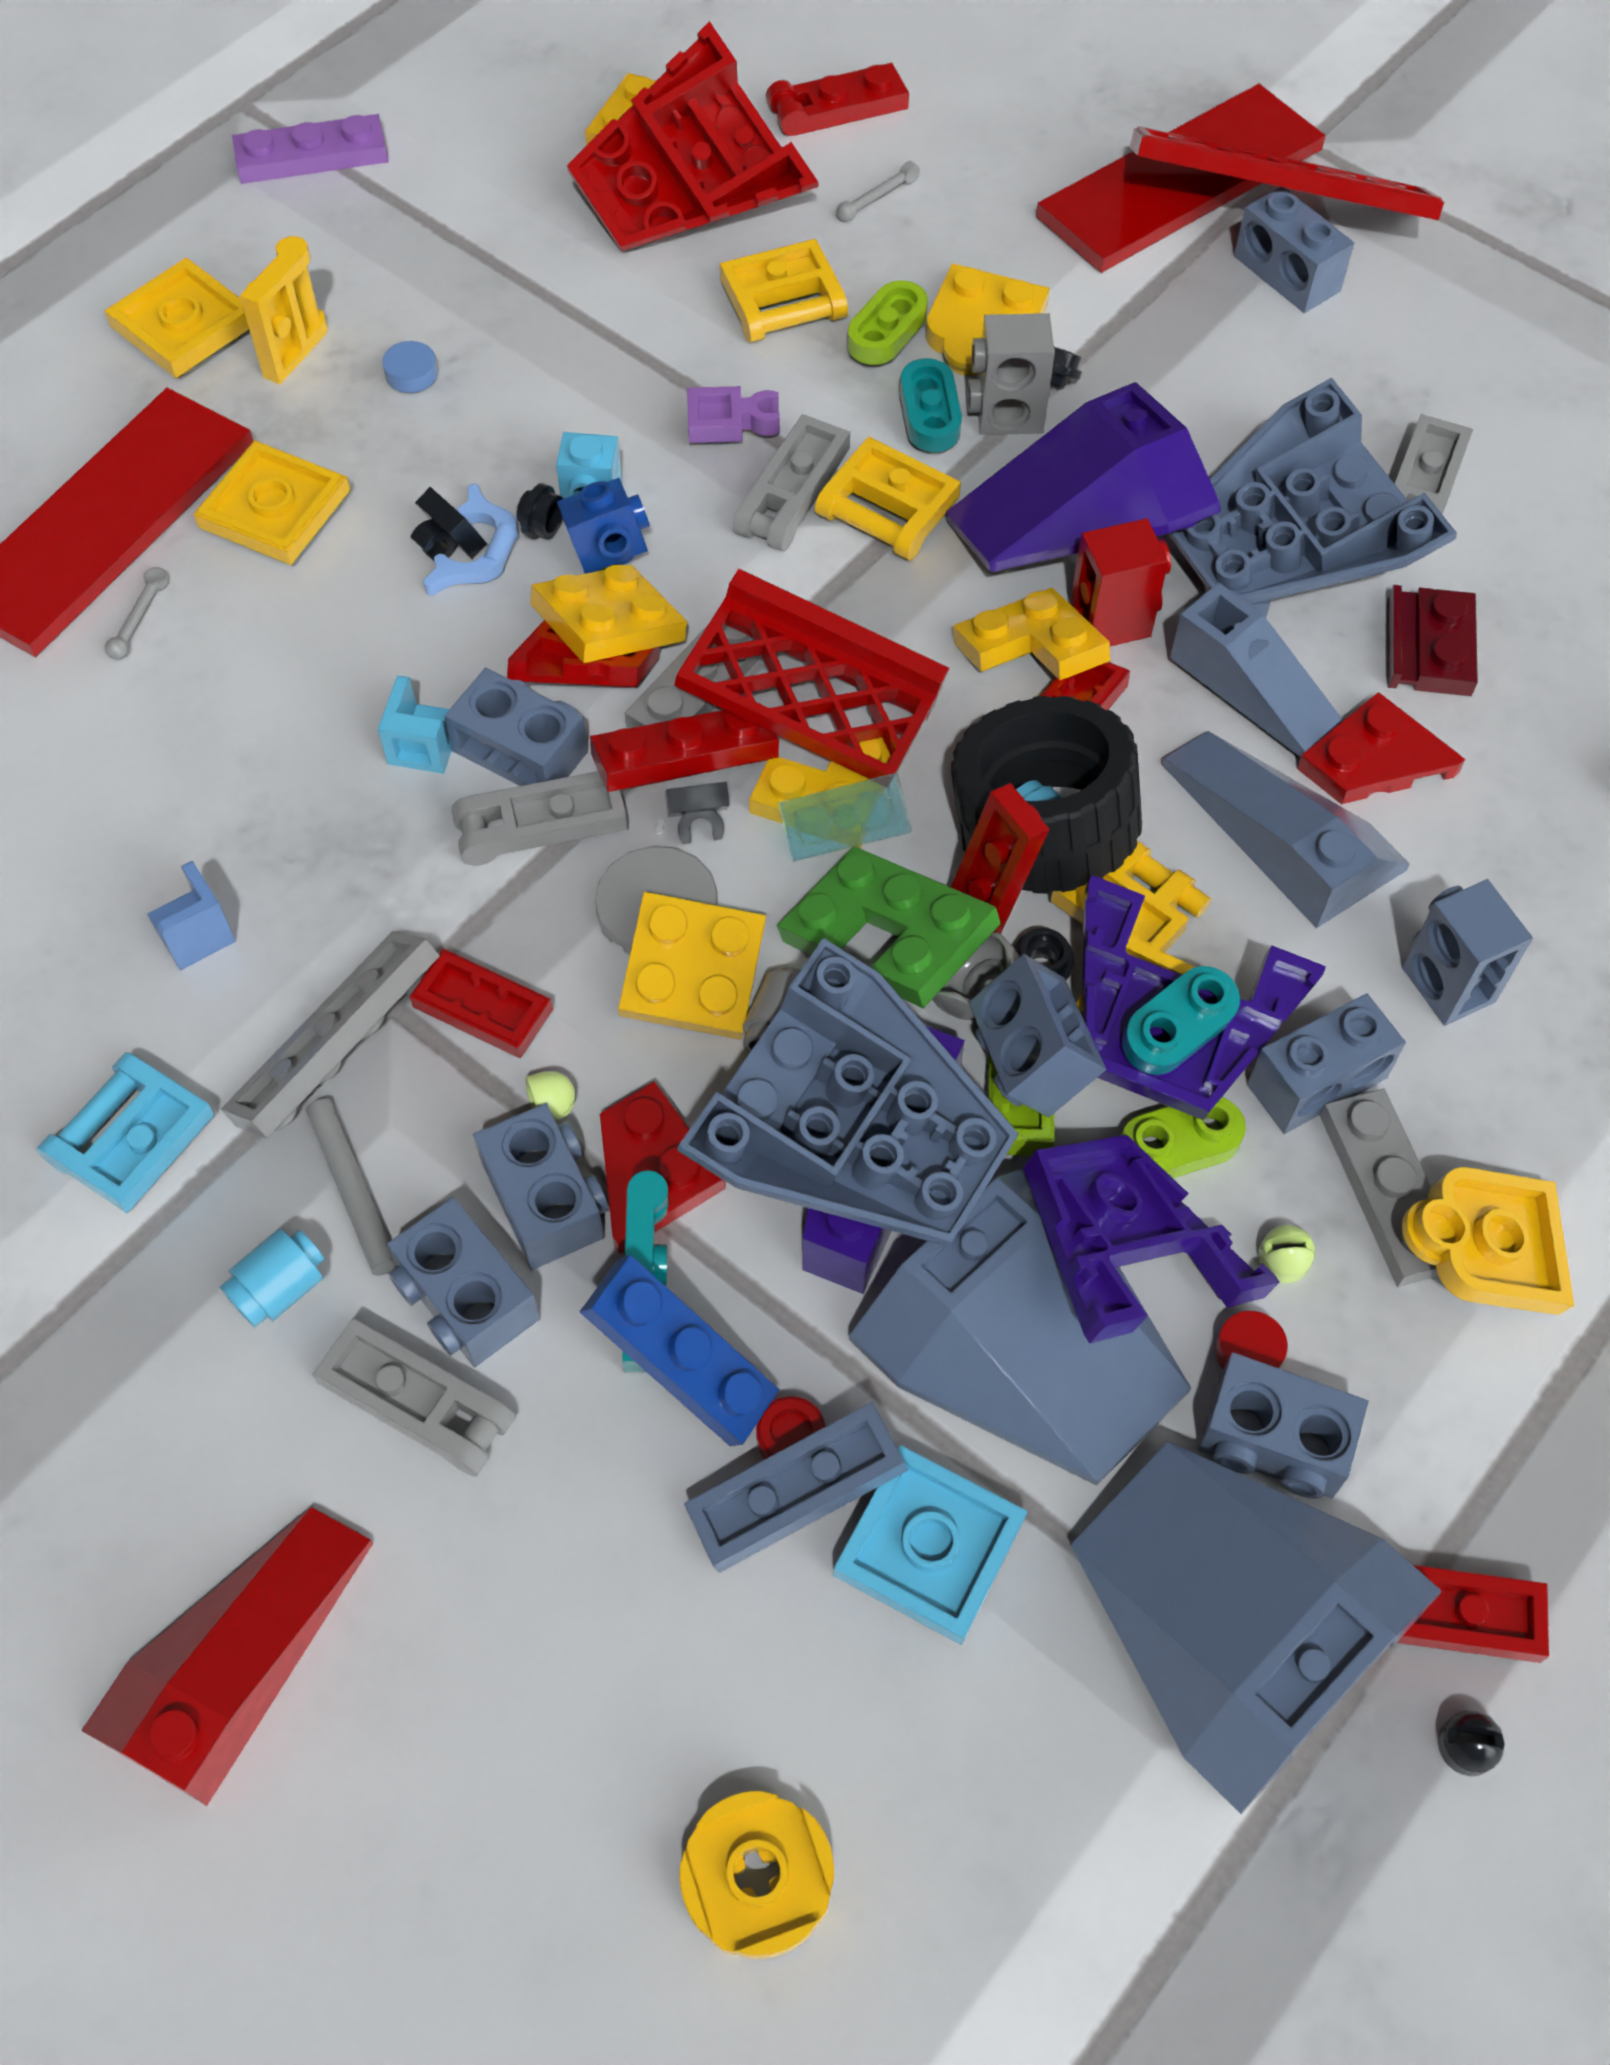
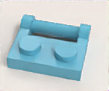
(139, 1141)

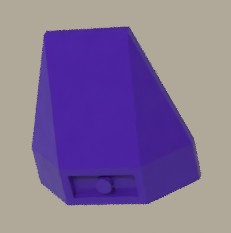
(1092, 471)

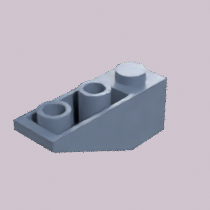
(1252, 668)

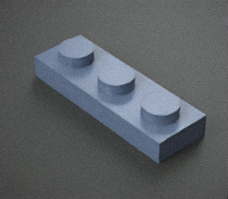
(795, 1487)

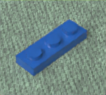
(679, 1350)

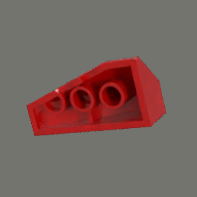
(214, 1673)

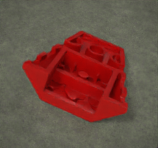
(686, 152)

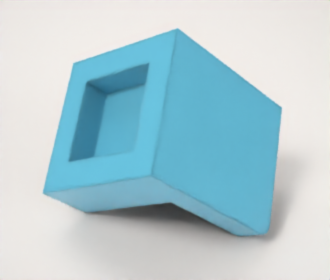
(413, 732)

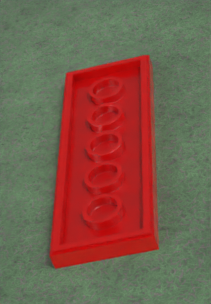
(1286, 172)
(1147, 199)
(110, 515)

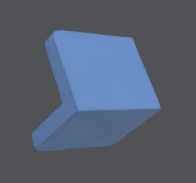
(192, 923)

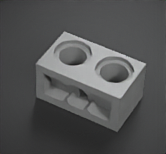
(1013, 373)

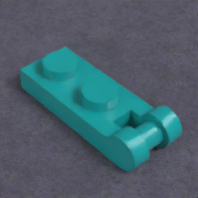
(645, 1207)

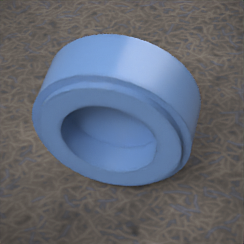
(410, 366)

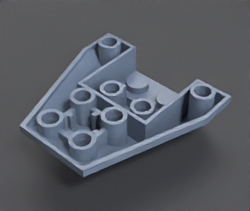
(1308, 507)
(854, 1110)
(1001, 1345)
(1243, 1610)

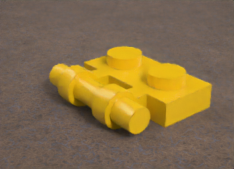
(1158, 919)

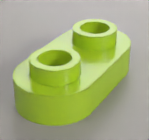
(887, 322)
(1187, 1140)

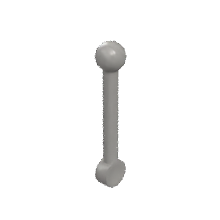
(908, 173)
(155, 581)

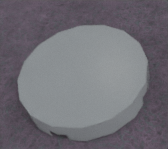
(649, 870)

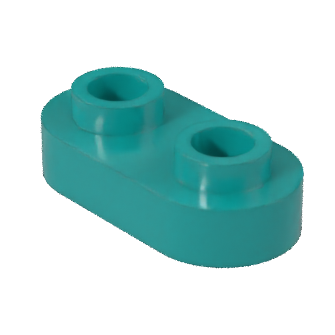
(930, 405)
(1184, 1017)

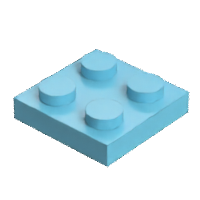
(931, 1546)

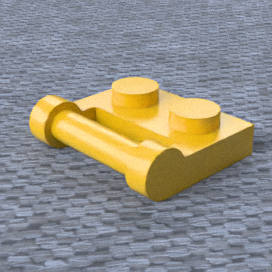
(779, 277)
(283, 311)
(895, 484)

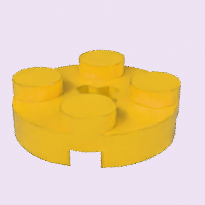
(715, 1855)

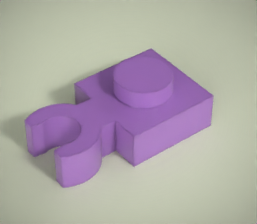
(722, 414)

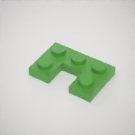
(933, 921)

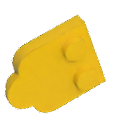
(961, 308)
(1494, 1239)

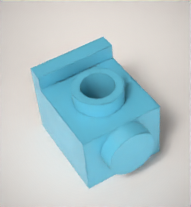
(586, 460)

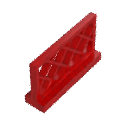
(830, 649)

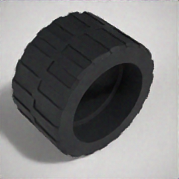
(1060, 746)

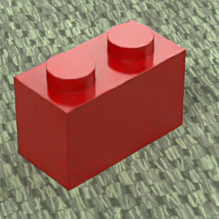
(1121, 580)

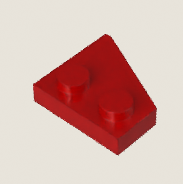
(549, 660)
(1377, 752)
(645, 1136)

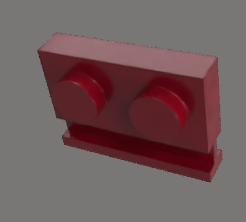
(1432, 640)

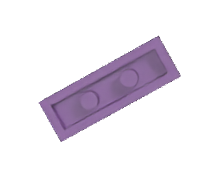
(309, 148)

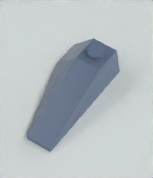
(1296, 837)

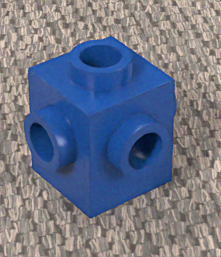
(604, 524)

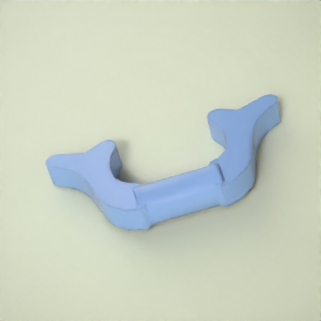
(490, 564)

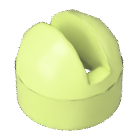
(552, 1089)
(1287, 1263)

